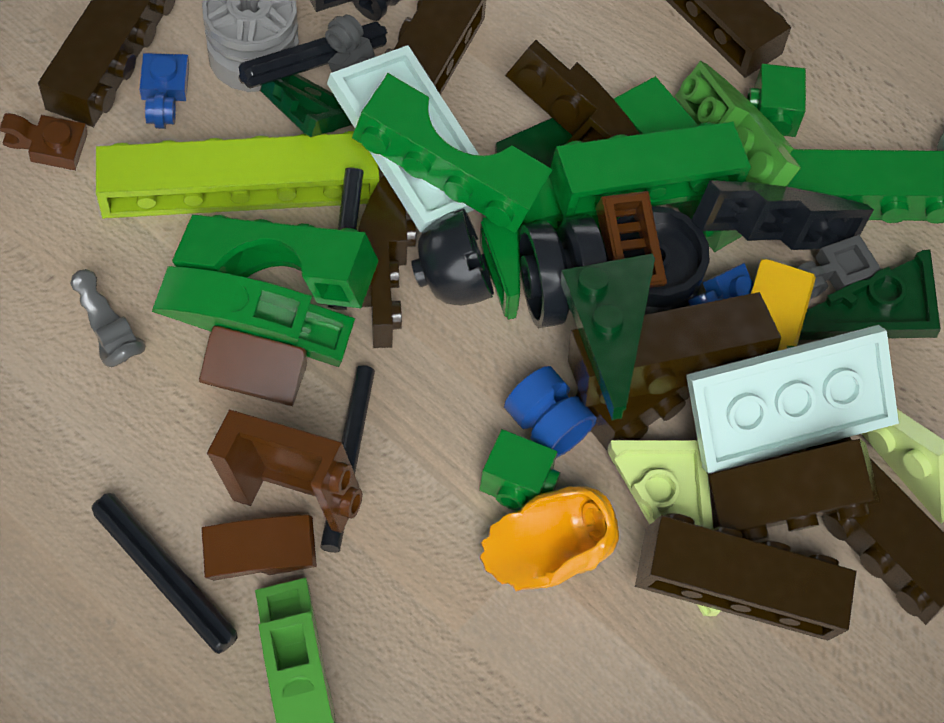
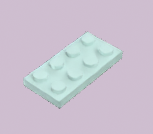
(353, 90)
(793, 399)

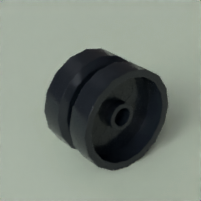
(545, 255)
(683, 256)

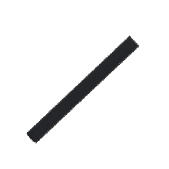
(352, 439)

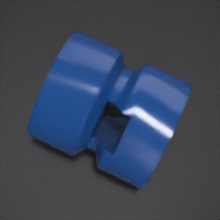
(544, 406)

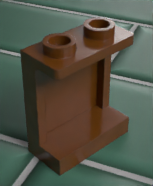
(259, 450)

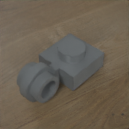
(346, 37)
(841, 265)

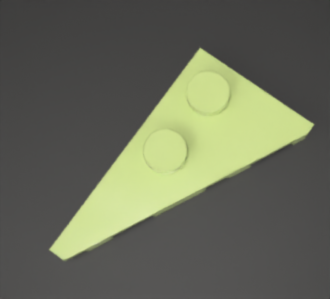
(915, 458)
(666, 480)

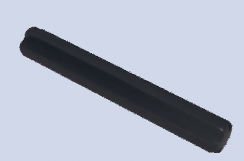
(300, 58)
(164, 573)

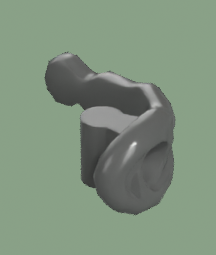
(113, 332)

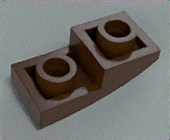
(258, 546)

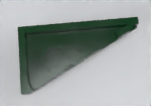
(896, 299)
(609, 313)

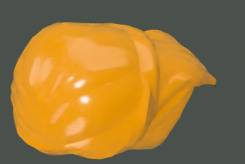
(551, 538)

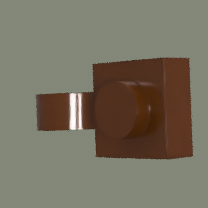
(49, 143)

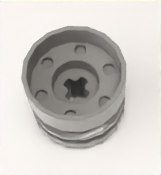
(245, 31)

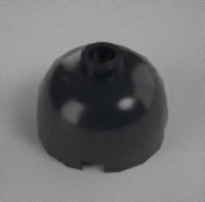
(452, 261)

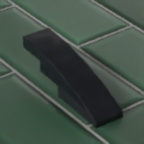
(780, 213)

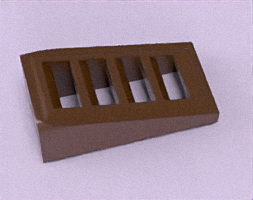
(627, 205)

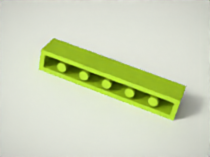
(229, 174)

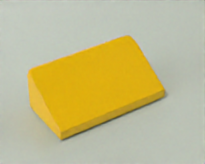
(786, 297)

